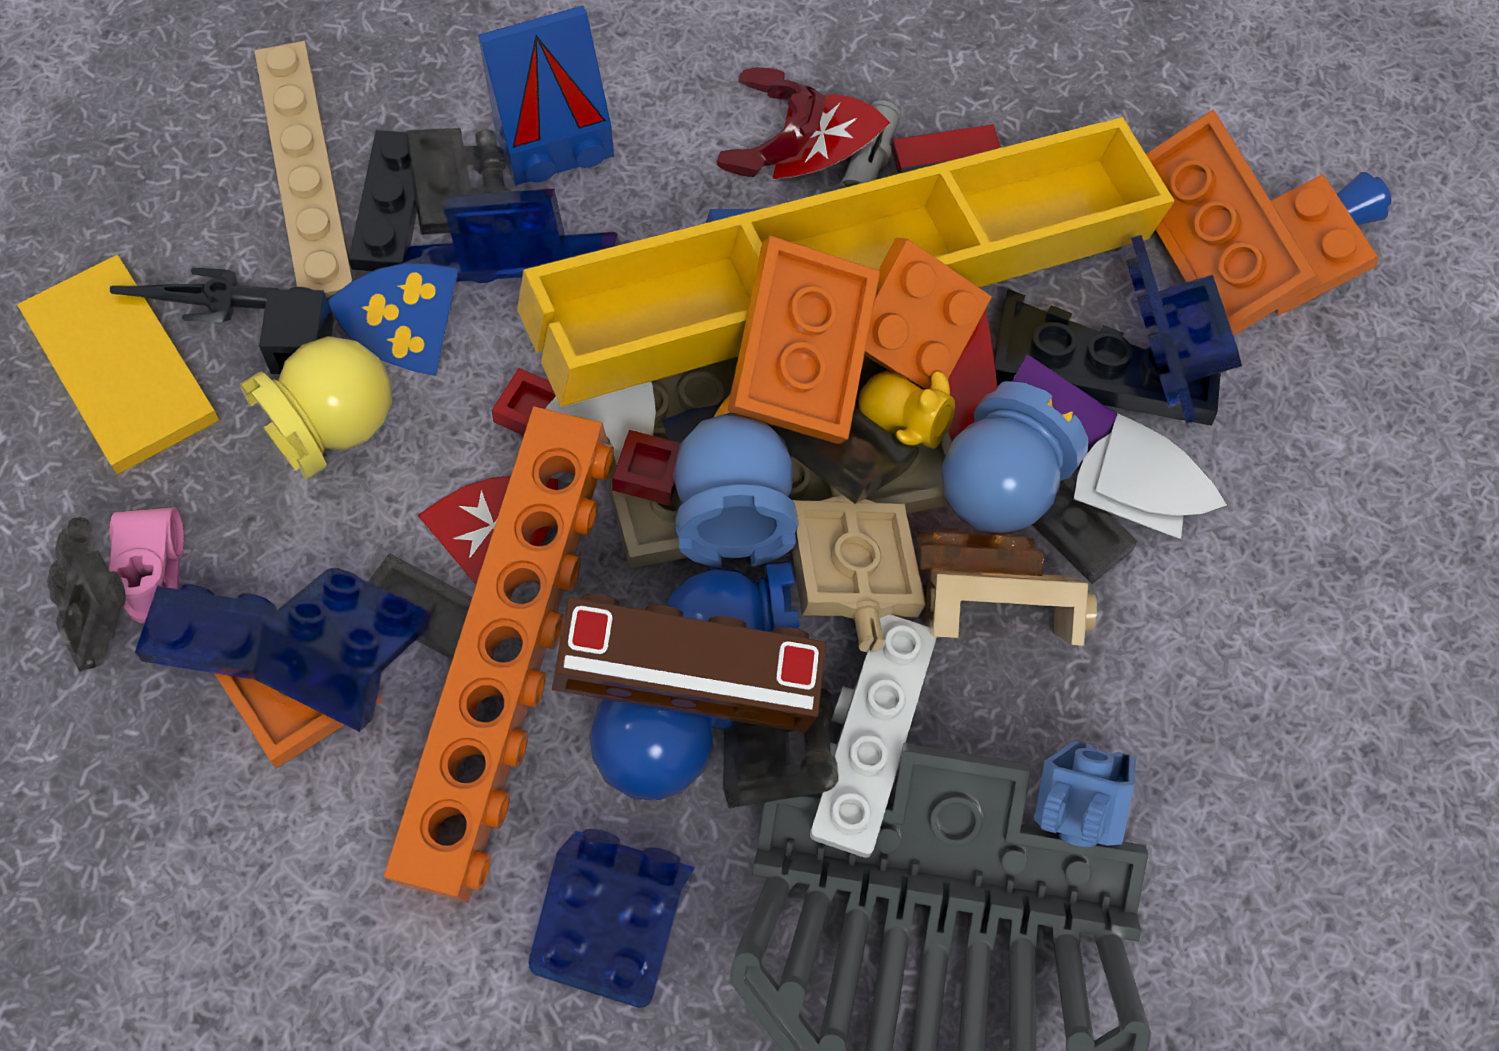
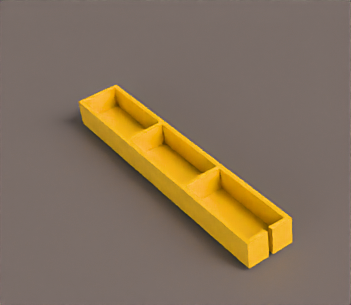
(687, 293)

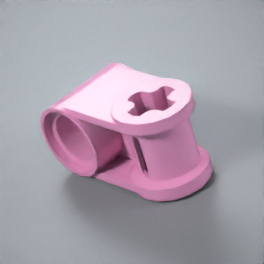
(146, 554)

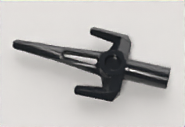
(217, 294)

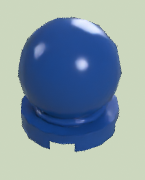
(733, 594)
(651, 749)

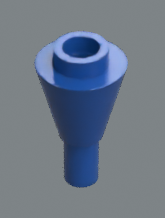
(1366, 198)

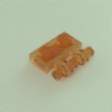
(959, 551)

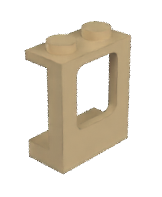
(1073, 605)

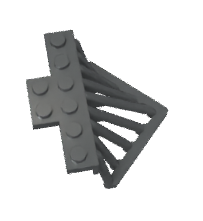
(957, 847)

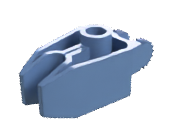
(1086, 795)

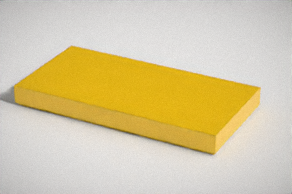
(117, 365)

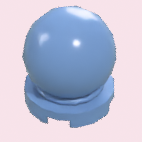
(1011, 459)
(734, 492)

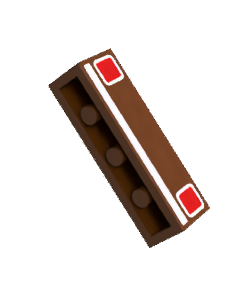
(689, 663)

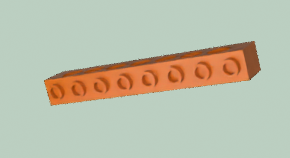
(549, 446)

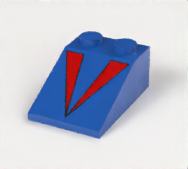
(547, 95)

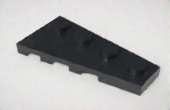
(1093, 361)

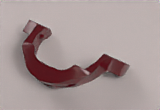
(806, 109)

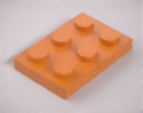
(804, 340)

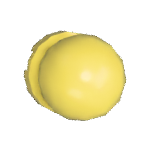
(325, 398)

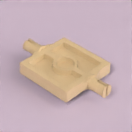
(856, 563)

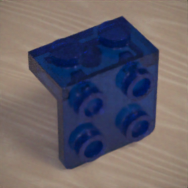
(335, 644)
(609, 916)

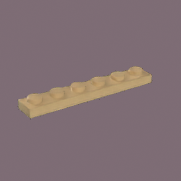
(303, 169)

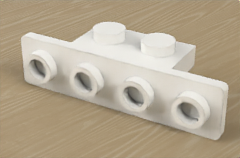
(872, 735)

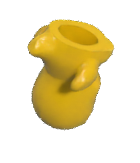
(908, 410)

